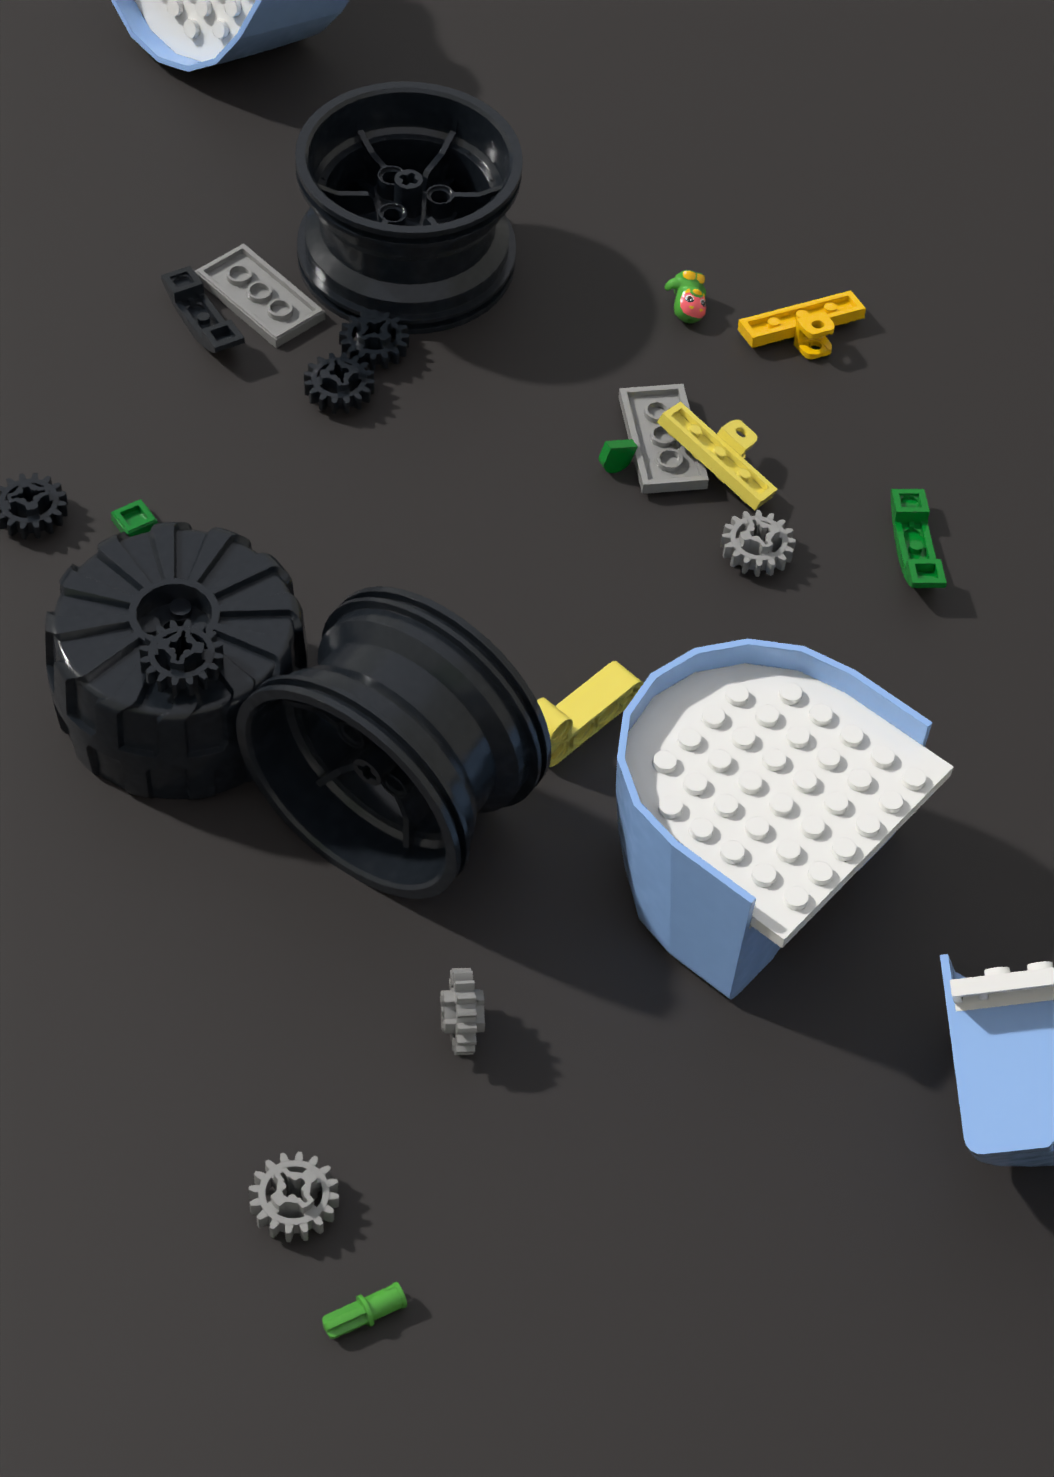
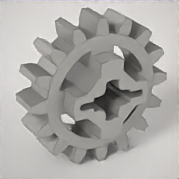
(758, 543)
(462, 1011)
(296, 1180)

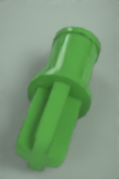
(364, 1311)

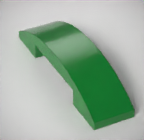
(914, 540)

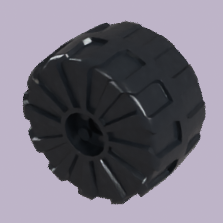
(93, 639)

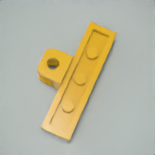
(805, 322)

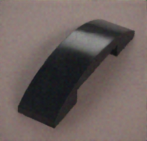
(198, 312)

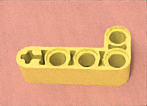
(588, 709)

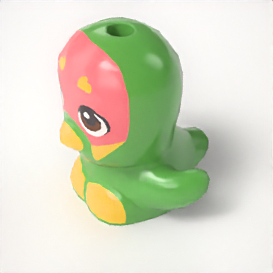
(690, 296)

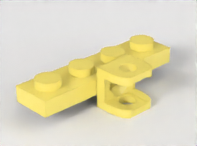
(720, 452)

